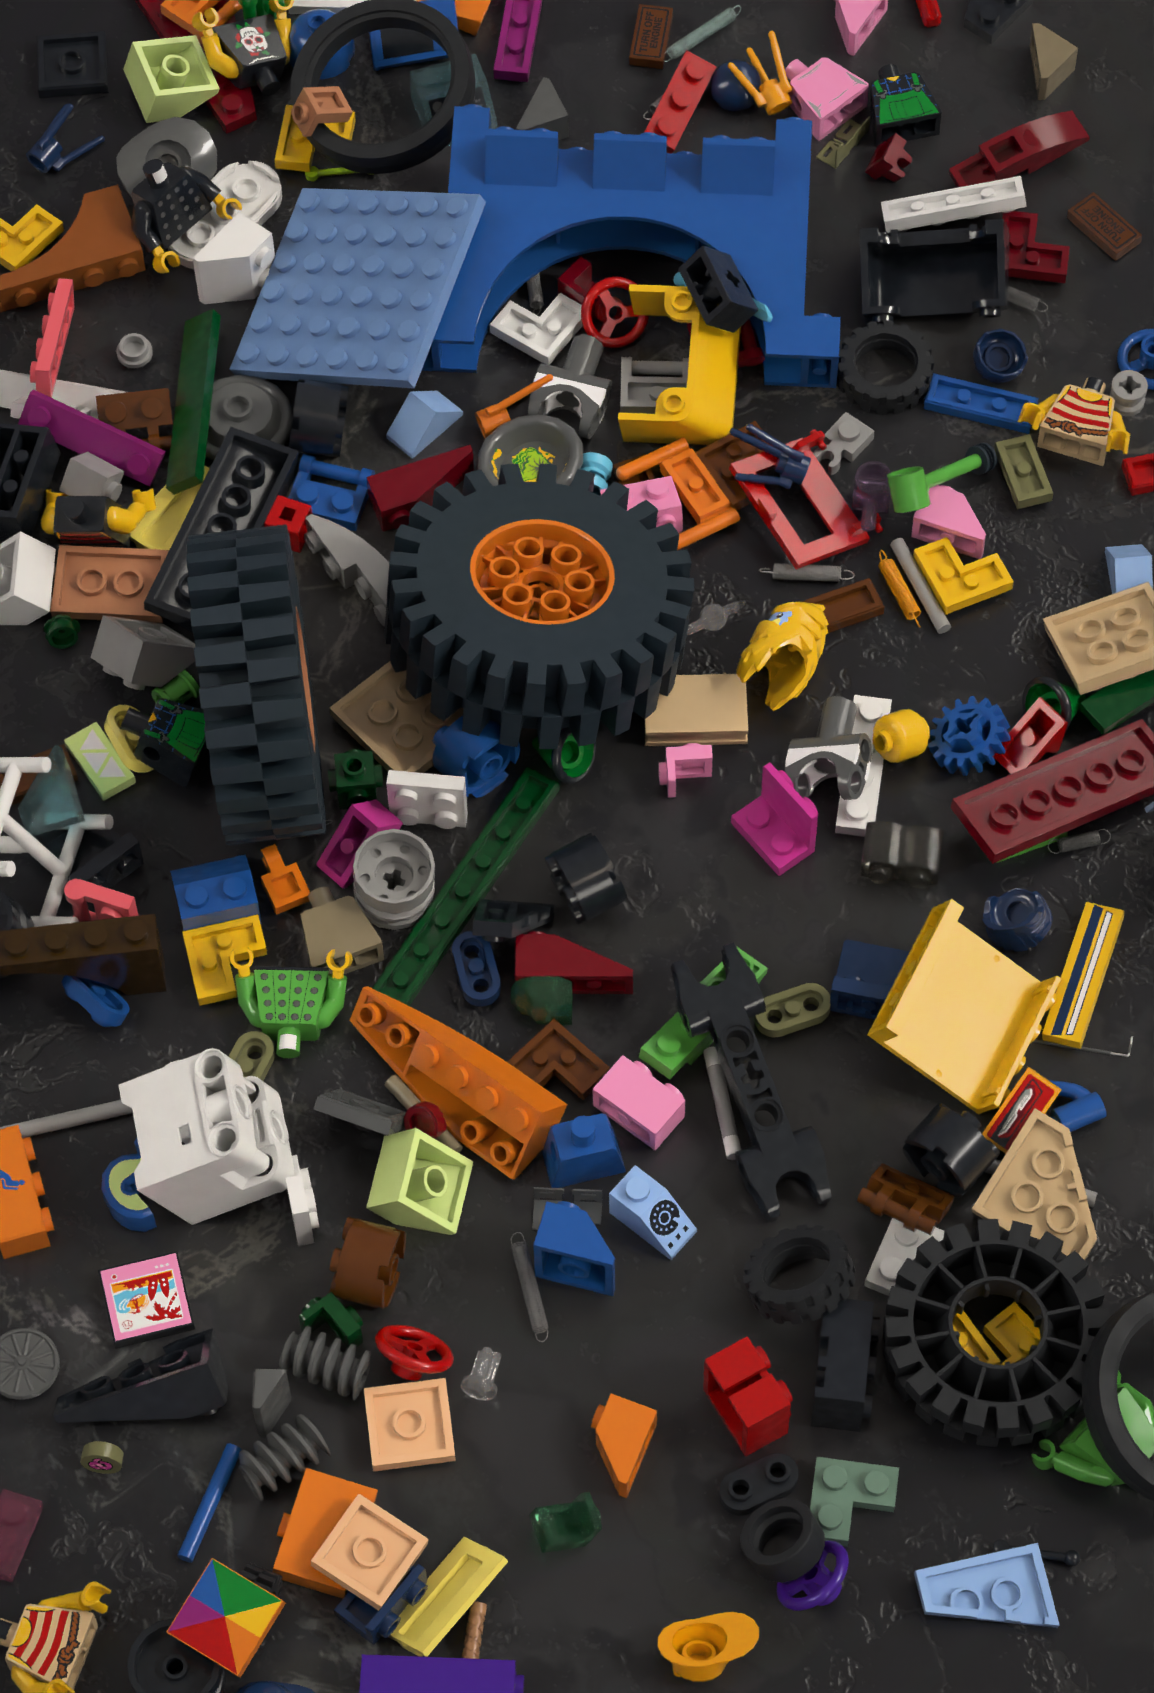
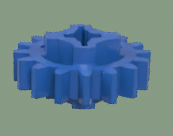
(969, 735)

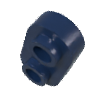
(476, 971)

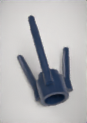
(47, 150)
(790, 462)

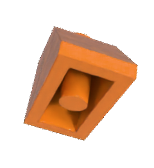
(623, 1438)

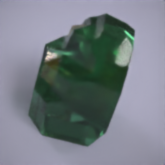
(544, 998)

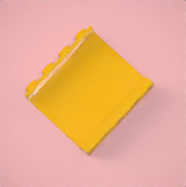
(962, 1011)

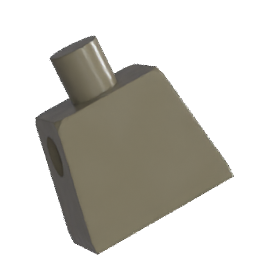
(341, 927)

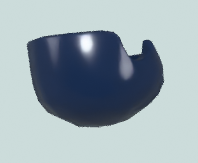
(728, 91)
(1000, 356)

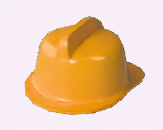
(706, 1644)

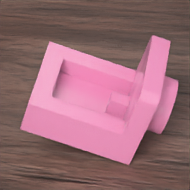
(685, 762)

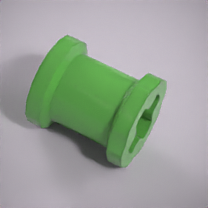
(178, 689)

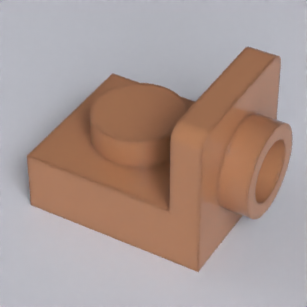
(320, 106)

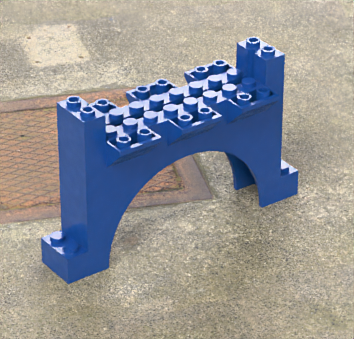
(636, 196)

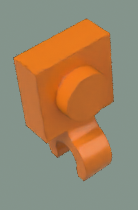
(283, 883)

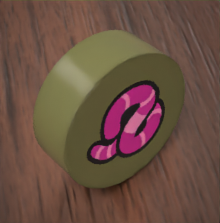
(102, 1457)

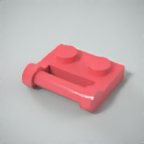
(107, 902)

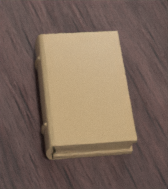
(700, 711)

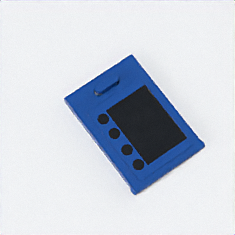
(403, 46)

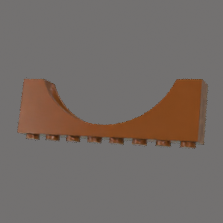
(90, 253)

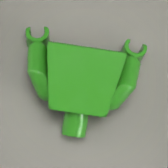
(1080, 1455)

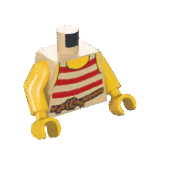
(1078, 422)
(52, 1640)

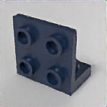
(864, 978)

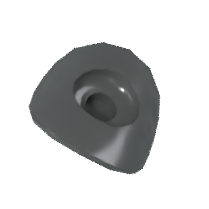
(171, 141)

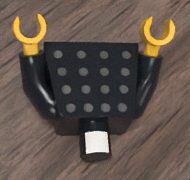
(169, 205)

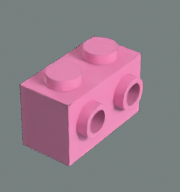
(639, 1101)

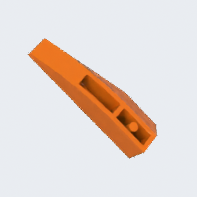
(481, 1095)

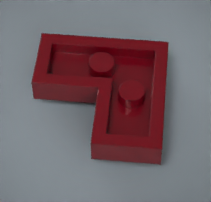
(1030, 258)

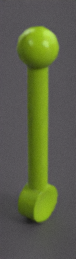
(314, 173)

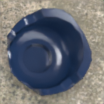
(1017, 919)

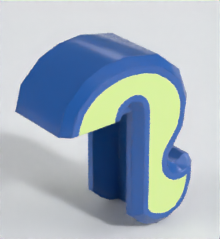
(122, 1195)

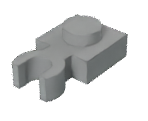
(844, 439)

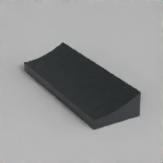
(232, 497)

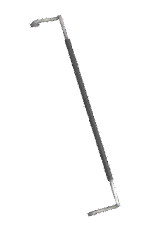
(1086, 1048)

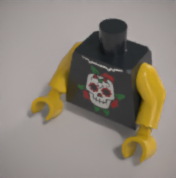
(249, 49)

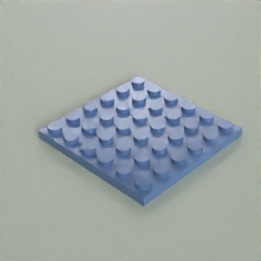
(358, 286)

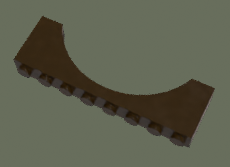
(109, 951)

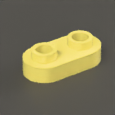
(122, 740)

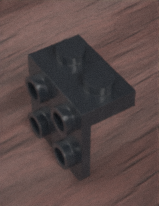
(102, 856)

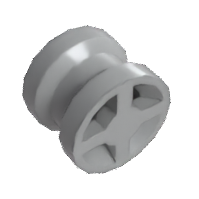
(1125, 402)

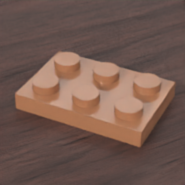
(105, 582)

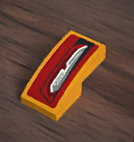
(1029, 1093)

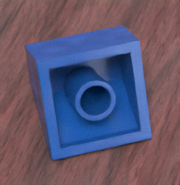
(215, 892)
(572, 1250)

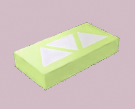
(99, 761)

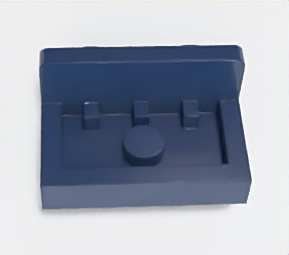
(373, 1623)

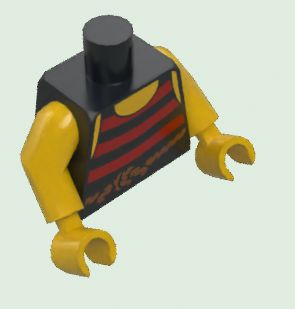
(94, 519)

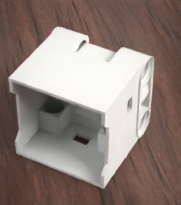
(224, 1134)

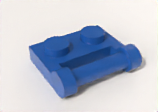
(329, 501)

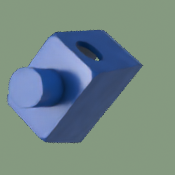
(582, 1151)

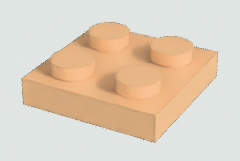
(409, 1424)
(369, 1552)

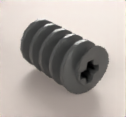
(325, 1362)
(281, 1455)

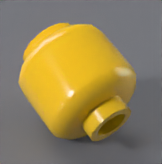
(900, 735)

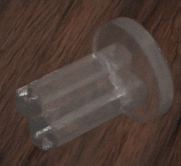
(481, 1380)

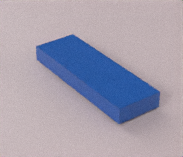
(977, 402)

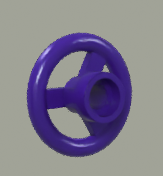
(819, 1583)

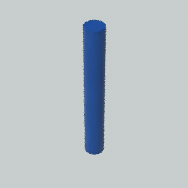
(209, 1503)

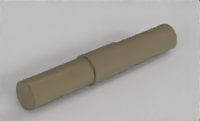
(408, 1099)

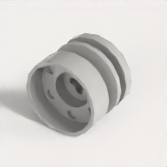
(391, 860)

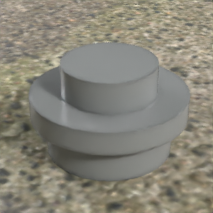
(134, 351)

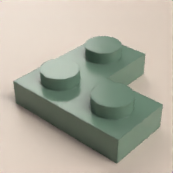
(846, 1485)

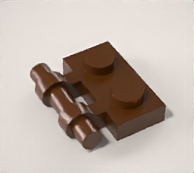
(138, 410)
(905, 1199)

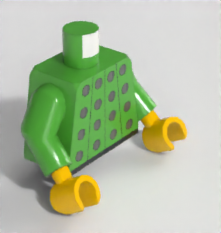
(291, 1001)

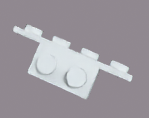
(17, 386)

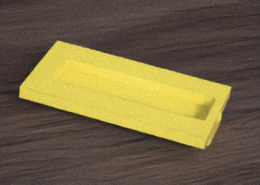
(162, 525)
(448, 1596)

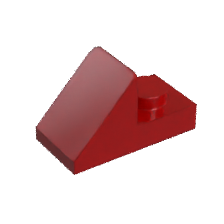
(1034, 735)

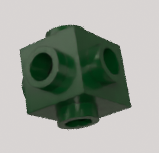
(355, 777)

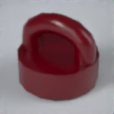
(426, 1118)

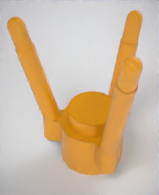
(772, 94)

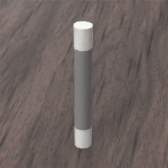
(722, 1103)

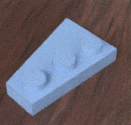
(991, 1587)

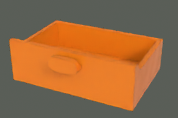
(315, 1513)

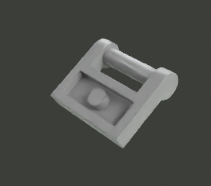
(641, 393)

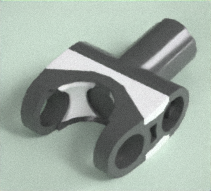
(575, 386)
(831, 753)

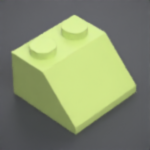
(169, 76)
(419, 1182)

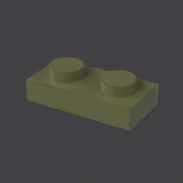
(1023, 471)

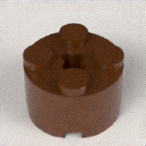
(367, 1263)

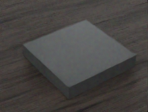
(361, 1111)

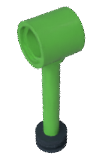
(911, 485)

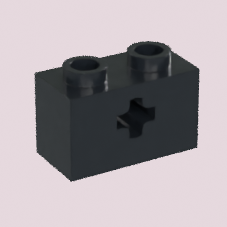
(718, 289)

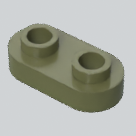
(790, 1009)
(254, 1042)

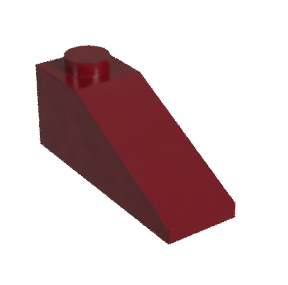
(401, 488)
(554, 956)

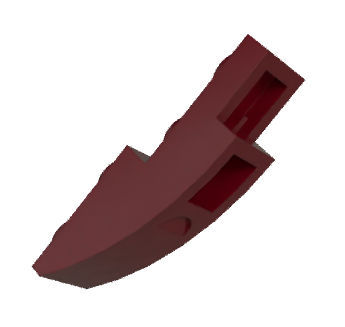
(1021, 149)

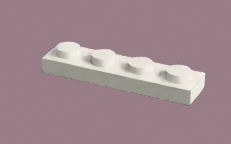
(954, 204)
(855, 813)

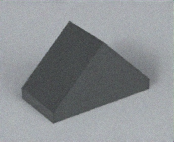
(545, 111)

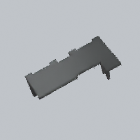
(593, 1209)

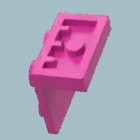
(778, 822)

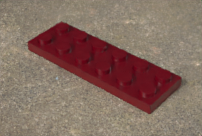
(1060, 792)

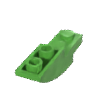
(671, 1045)

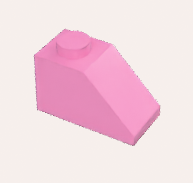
(857, 20)
(950, 517)

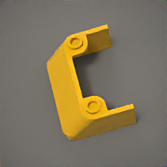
(707, 405)

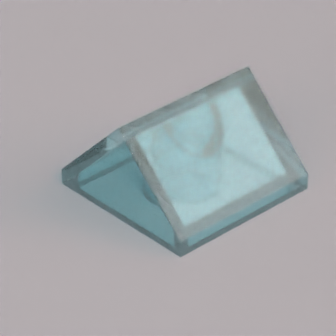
(51, 798)

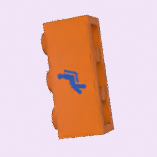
(21, 1217)

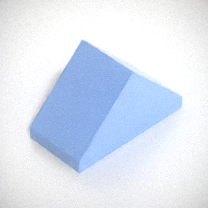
(422, 420)
(1128, 566)

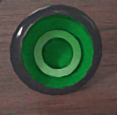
(1059, 696)
(569, 760)

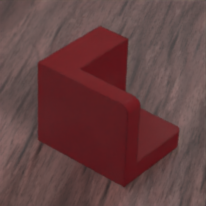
(577, 281)

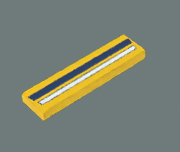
(1083, 975)

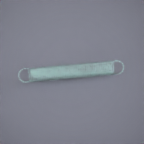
(702, 39)

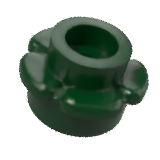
(61, 631)

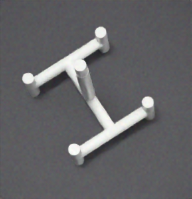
(22, 841)

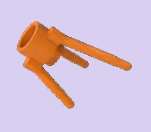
(497, 414)

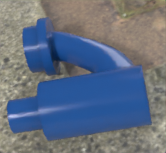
(1082, 1111)

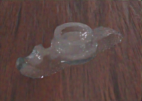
(714, 616)

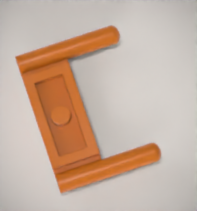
(694, 487)

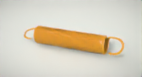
(899, 588)

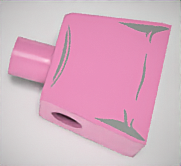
(825, 94)

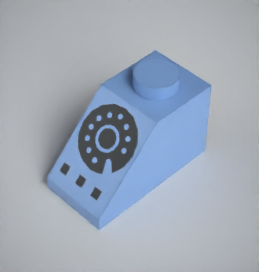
(651, 1212)

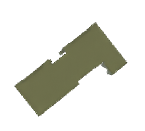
(840, 150)

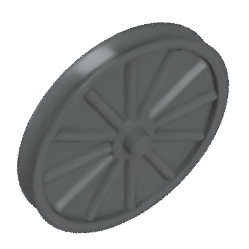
(27, 1363)

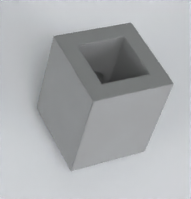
(91, 477)

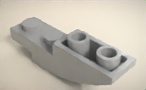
(350, 560)

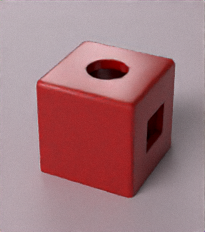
(293, 515)

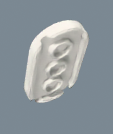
(252, 185)

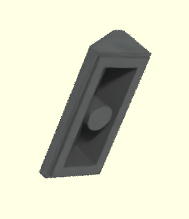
(269, 1398)

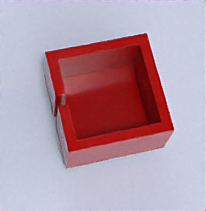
(747, 1395)

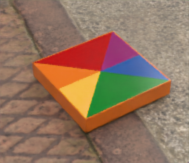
(226, 1617)

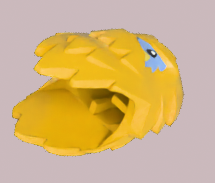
(789, 649)

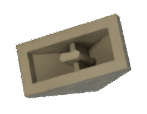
(1051, 59)

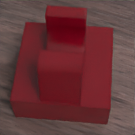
(887, 157)

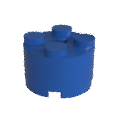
(473, 756)

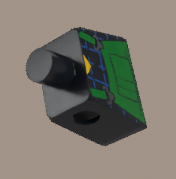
(902, 106)
(169, 738)

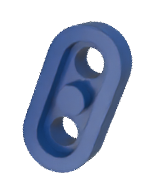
(99, 999)

